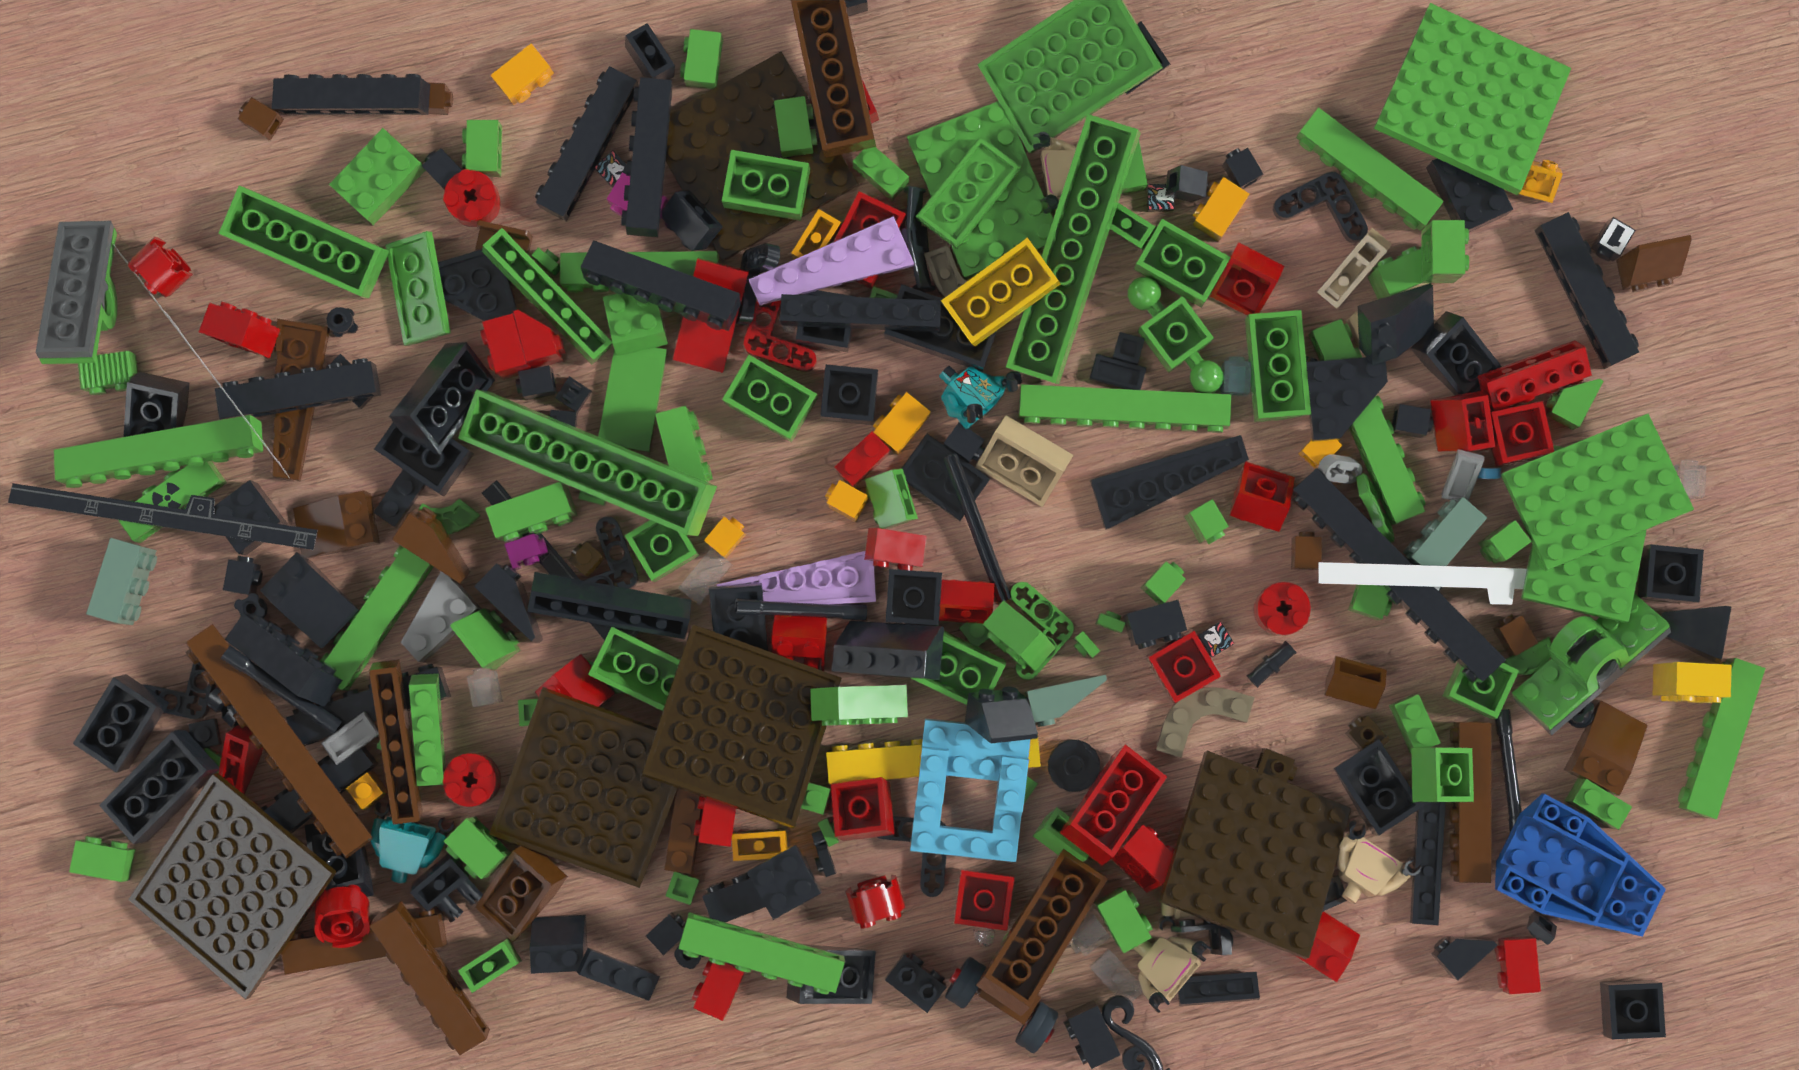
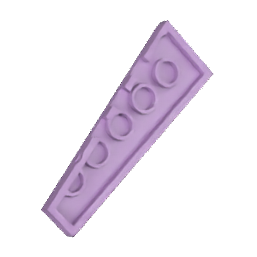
(852, 258)
(829, 581)

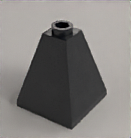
(1700, 630)

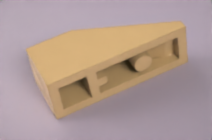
(1354, 268)

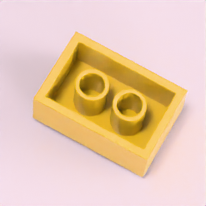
(1691, 682)

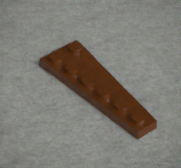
(297, 348)

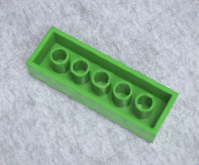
(304, 242)

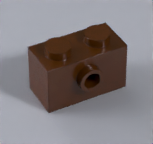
(1362, 689)

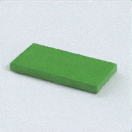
(968, 192)
(418, 288)
(633, 398)

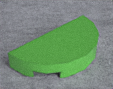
(1531, 659)

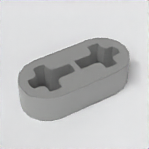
(1340, 468)

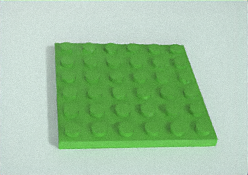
(1473, 99)

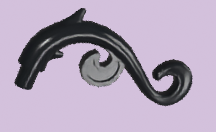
(1139, 1045)

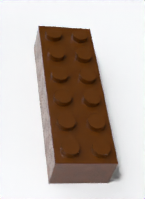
(833, 76)
(1042, 932)

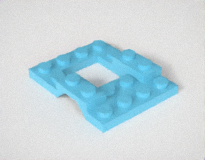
(959, 751)

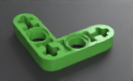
(1047, 623)

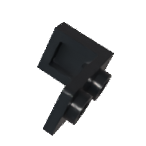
(1219, 937)

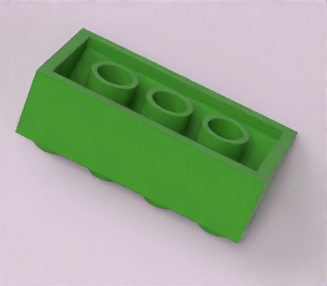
(1277, 365)
(635, 668)

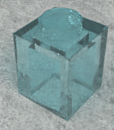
(1236, 376)

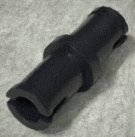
(1271, 664)

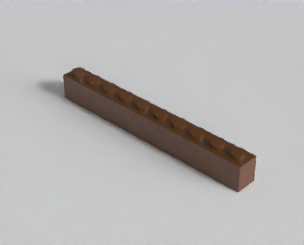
(280, 743)

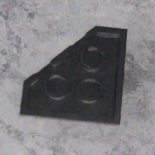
(476, 286)
(1341, 393)

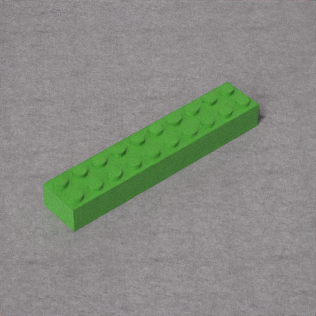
(1075, 247)
(587, 462)

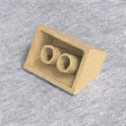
(1024, 461)

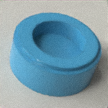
(1490, 473)

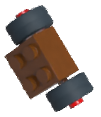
(1036, 1021)

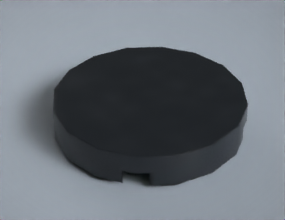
(1073, 765)

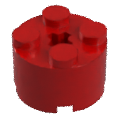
(468, 184)
(160, 268)
(1297, 608)
(458, 787)
(875, 900)
(342, 916)

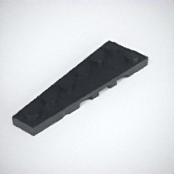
(1150, 484)

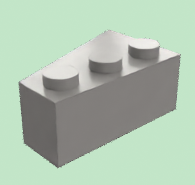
(431, 626)

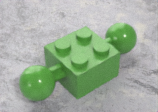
(1175, 334)

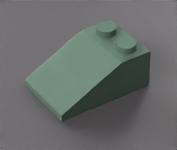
(1058, 699)

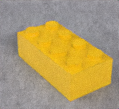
(1000, 292)

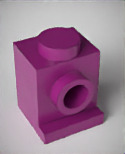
(526, 550)

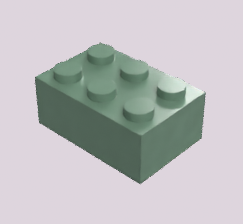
(1446, 534)
(122, 582)

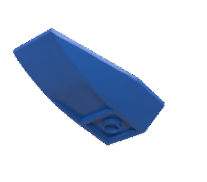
(1574, 870)

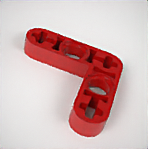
(764, 335)

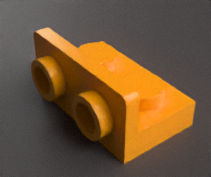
(1542, 181)

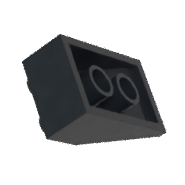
(1395, 323)
(1455, 354)
(154, 404)
(510, 597)
(309, 599)
(1377, 788)
(349, 871)
(854, 984)

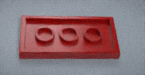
(697, 341)

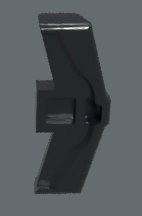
(917, 238)

